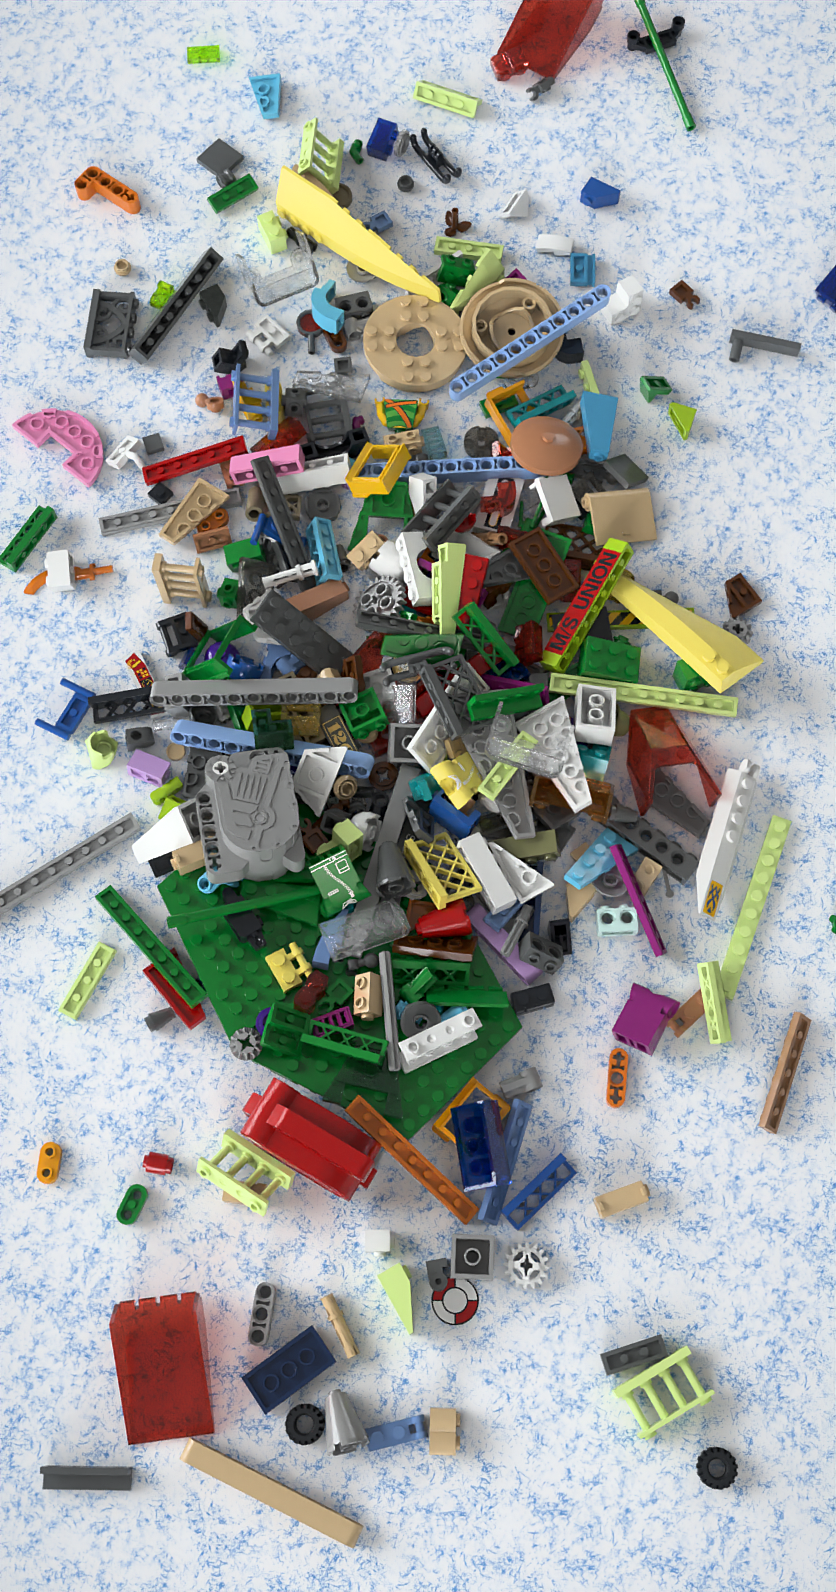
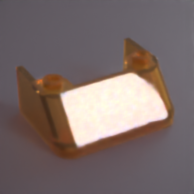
(546, 793)

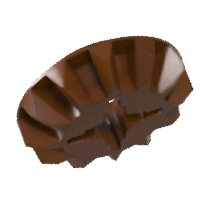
(381, 768)

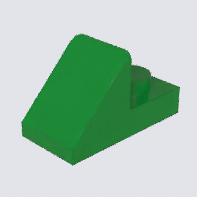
(654, 385)

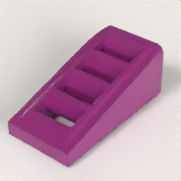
(335, 1014)

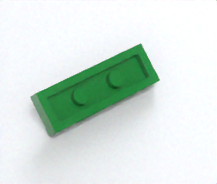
(232, 193)

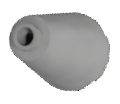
(343, 1425)

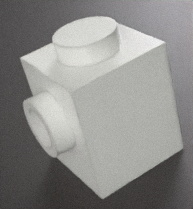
(379, 1242)

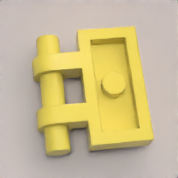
(283, 969)

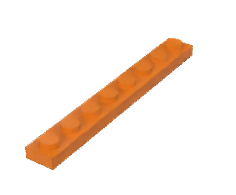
(411, 1160)

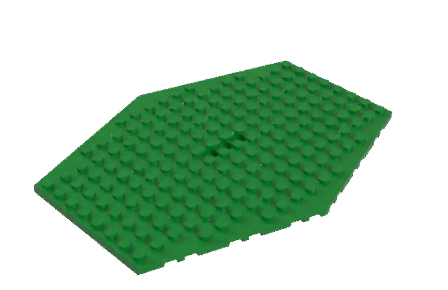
(244, 985)

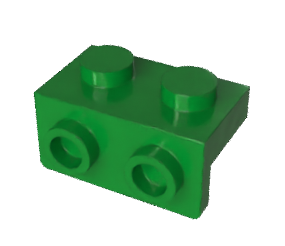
(455, 270)

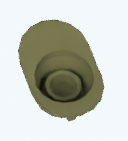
(621, 722)

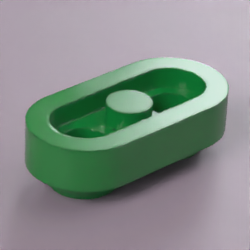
(131, 1204)

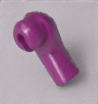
(357, 421)

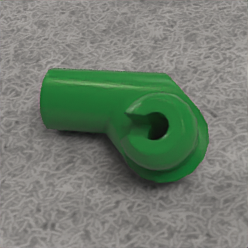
(355, 151)

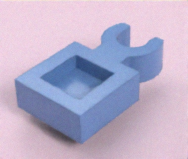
(379, 222)

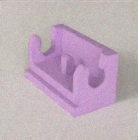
(148, 768)

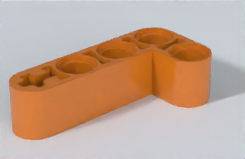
(98, 181)

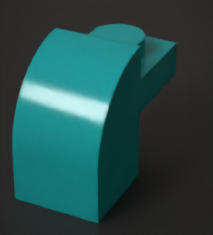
(423, 787)

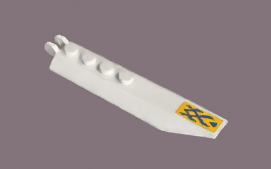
(724, 837)

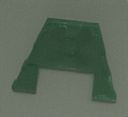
(369, 1077)

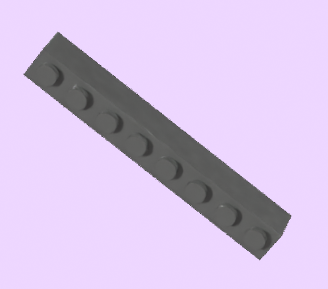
(175, 306)

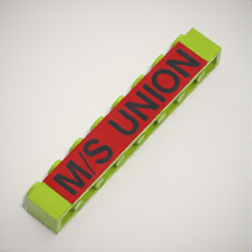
(586, 605)

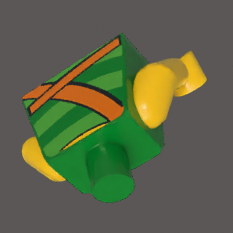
(401, 414)

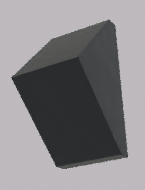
(560, 934)

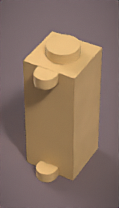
(189, 857)
(621, 1199)

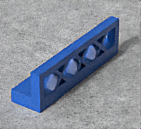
(532, 1186)

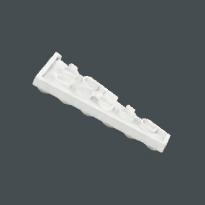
(541, 725)

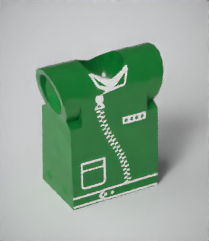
(336, 880)

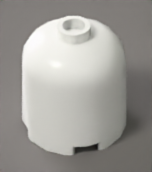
(388, 562)

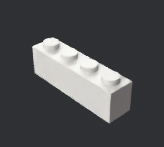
(317, 474)
(485, 867)

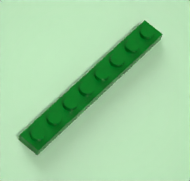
(151, 947)

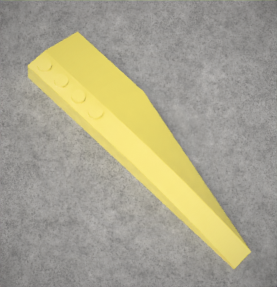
(331, 225)

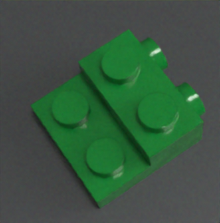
(364, 714)

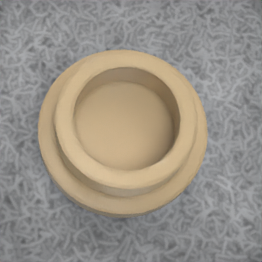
(122, 267)

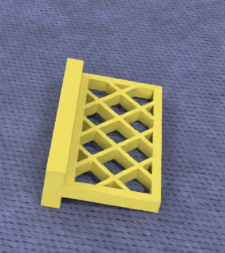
(428, 873)

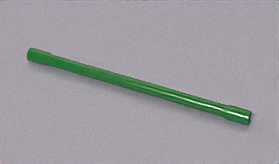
(686, 115)
(186, 918)

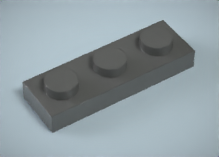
(633, 1354)

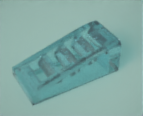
(435, 454)

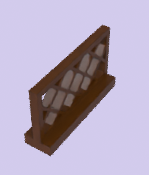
(587, 560)

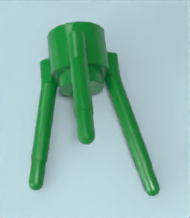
(530, 524)

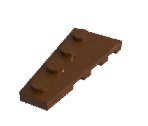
(443, 949)

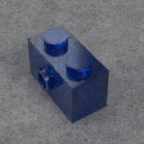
(382, 139)

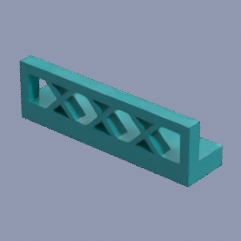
(541, 410)

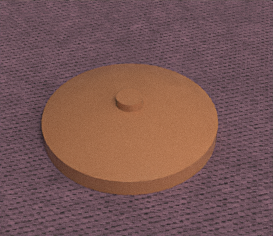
(546, 446)

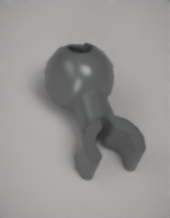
(370, 960)

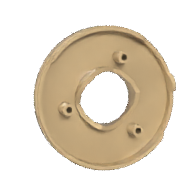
(410, 372)

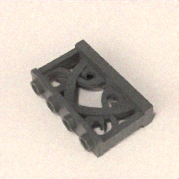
(97, 306)

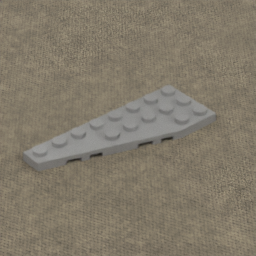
(514, 797)

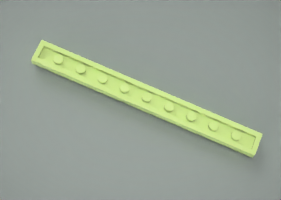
(650, 695)
(753, 904)

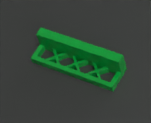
(28, 542)
(491, 635)
(514, 701)
(415, 962)
(340, 1048)

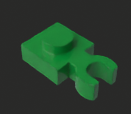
(337, 994)

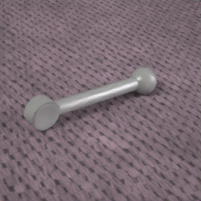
(669, 893)

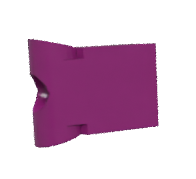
(644, 1019)

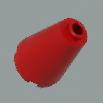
(445, 922)

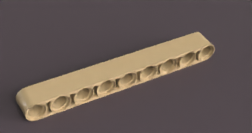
(271, 1492)

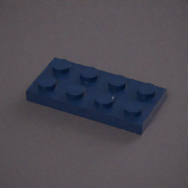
(288, 1369)

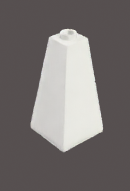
(172, 832)

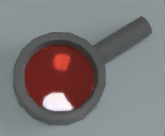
(308, 328)

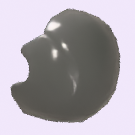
(203, 714)

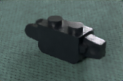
(244, 924)

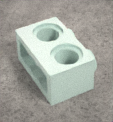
(617, 926)

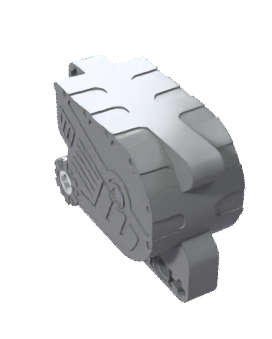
(250, 816)

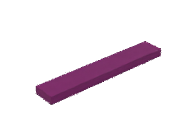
(638, 900)

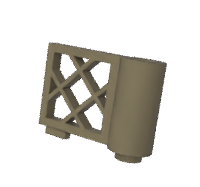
(256, 504)

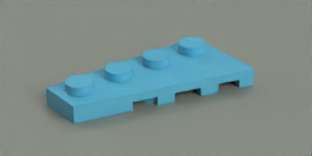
(597, 859)

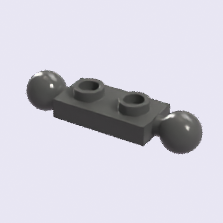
(585, 466)

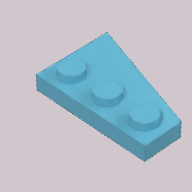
(268, 94)

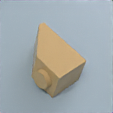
(578, 899)

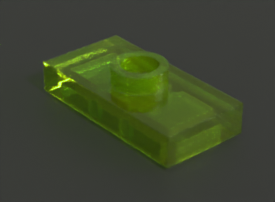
(203, 54)

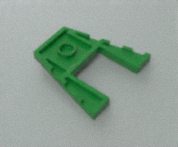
(392, 505)

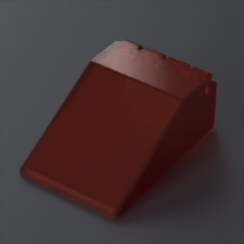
(550, 32)
(163, 1367)

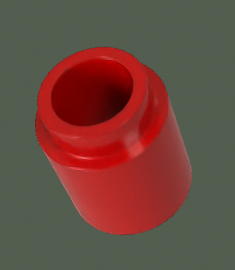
(158, 1163)

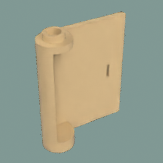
(620, 512)

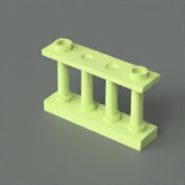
(333, 157)
(256, 1158)
(644, 1380)

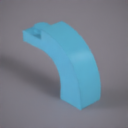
(323, 313)

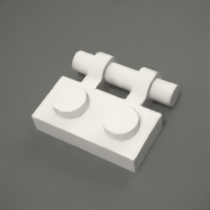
(271, 331)

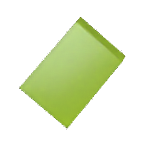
(682, 418)

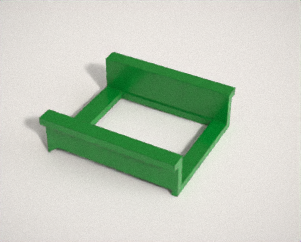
(215, 668)

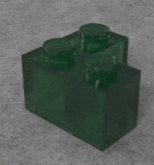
(271, 733)

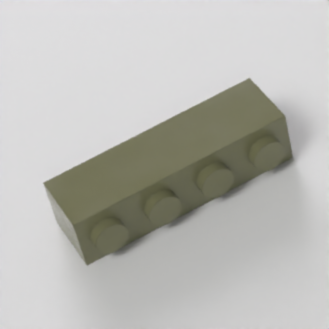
(541, 847)

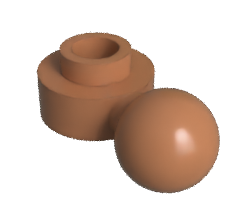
(213, 404)

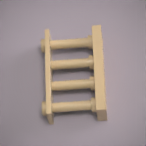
(167, 585)

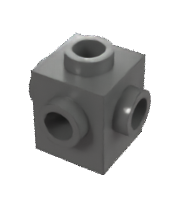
(293, 402)

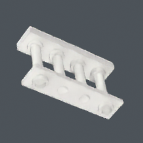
(439, 1040)

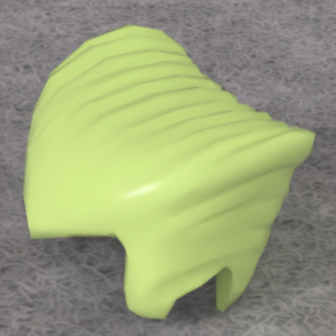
(101, 749)

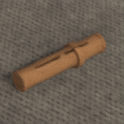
(492, 538)

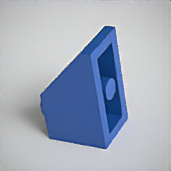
(599, 194)

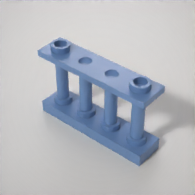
(271, 396)

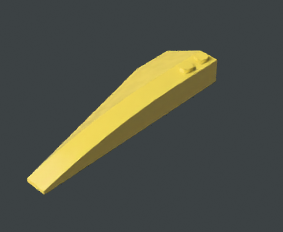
(703, 645)

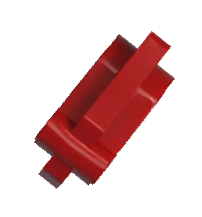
(310, 1139)

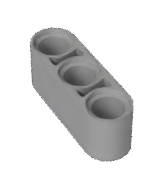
(255, 1323)

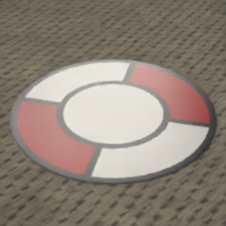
(456, 1303)

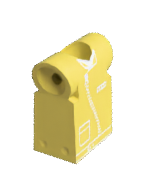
(458, 778)

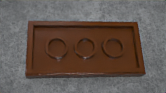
(543, 566)

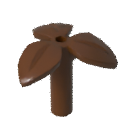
(452, 220)

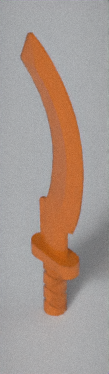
(80, 574)

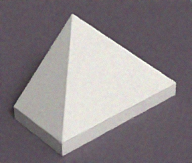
(516, 206)

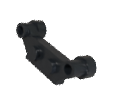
(667, 37)

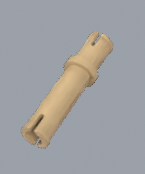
(340, 1326)

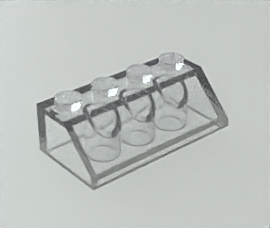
(364, 929)

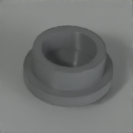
(405, 183)

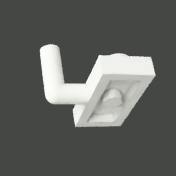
(124, 451)

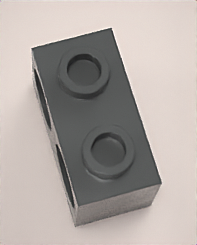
(353, 304)
(540, 953)

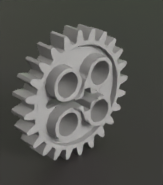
(382, 597)

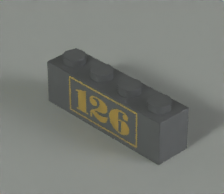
(336, 729)

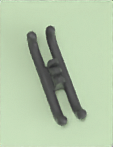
(415, 664)

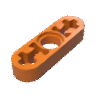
(610, 1092)

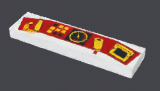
(141, 675)

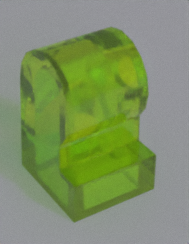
(161, 295)

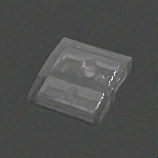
(399, 703)

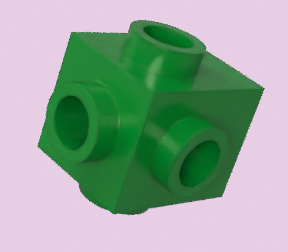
(448, 293)
(228, 593)

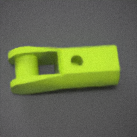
(170, 788)

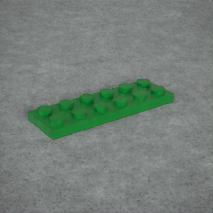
(525, 600)

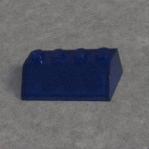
(480, 1145)

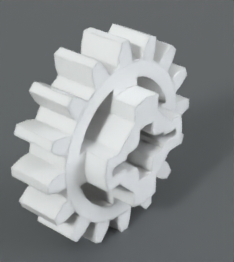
(536, 1266)

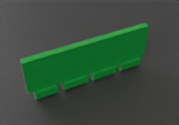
(473, 997)

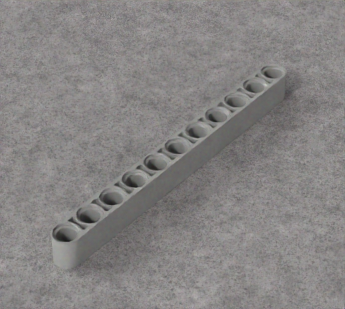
(254, 691)
(390, 831)

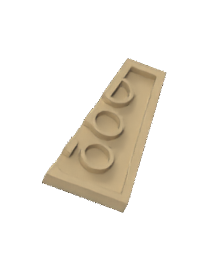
(194, 508)

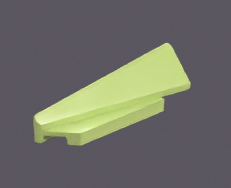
(446, 585)

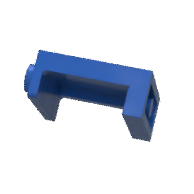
(451, 818)

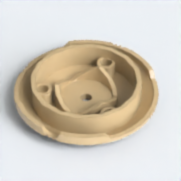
(505, 308)

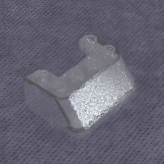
(525, 755)

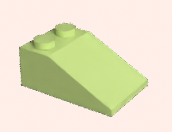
(398, 1288)

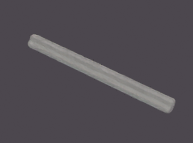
(389, 1011)

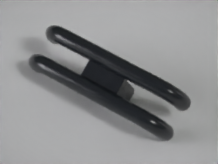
(434, 158)

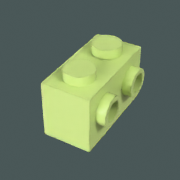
(272, 232)

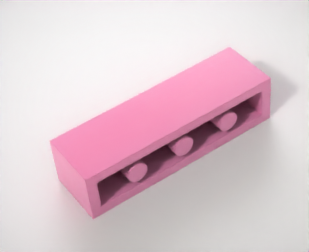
(284, 460)

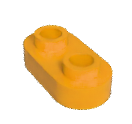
(49, 1162)

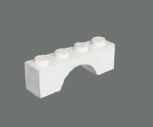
(419, 586)

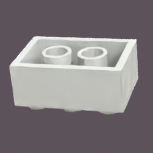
(594, 714)

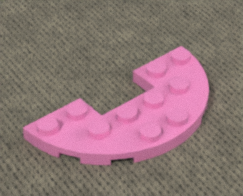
(73, 433)

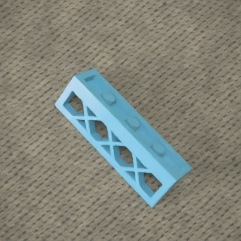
(323, 550)

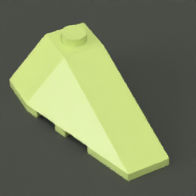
(488, 272)

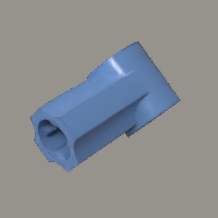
(289, 663)

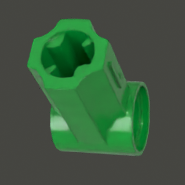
(416, 989)

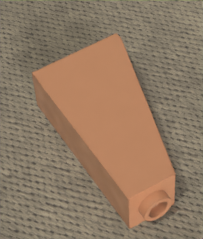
(320, 598)

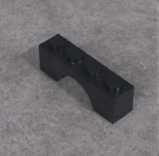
(351, 444)

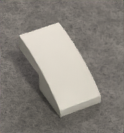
(555, 243)

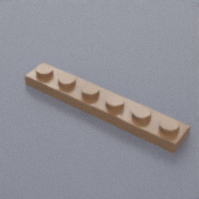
(784, 1073)

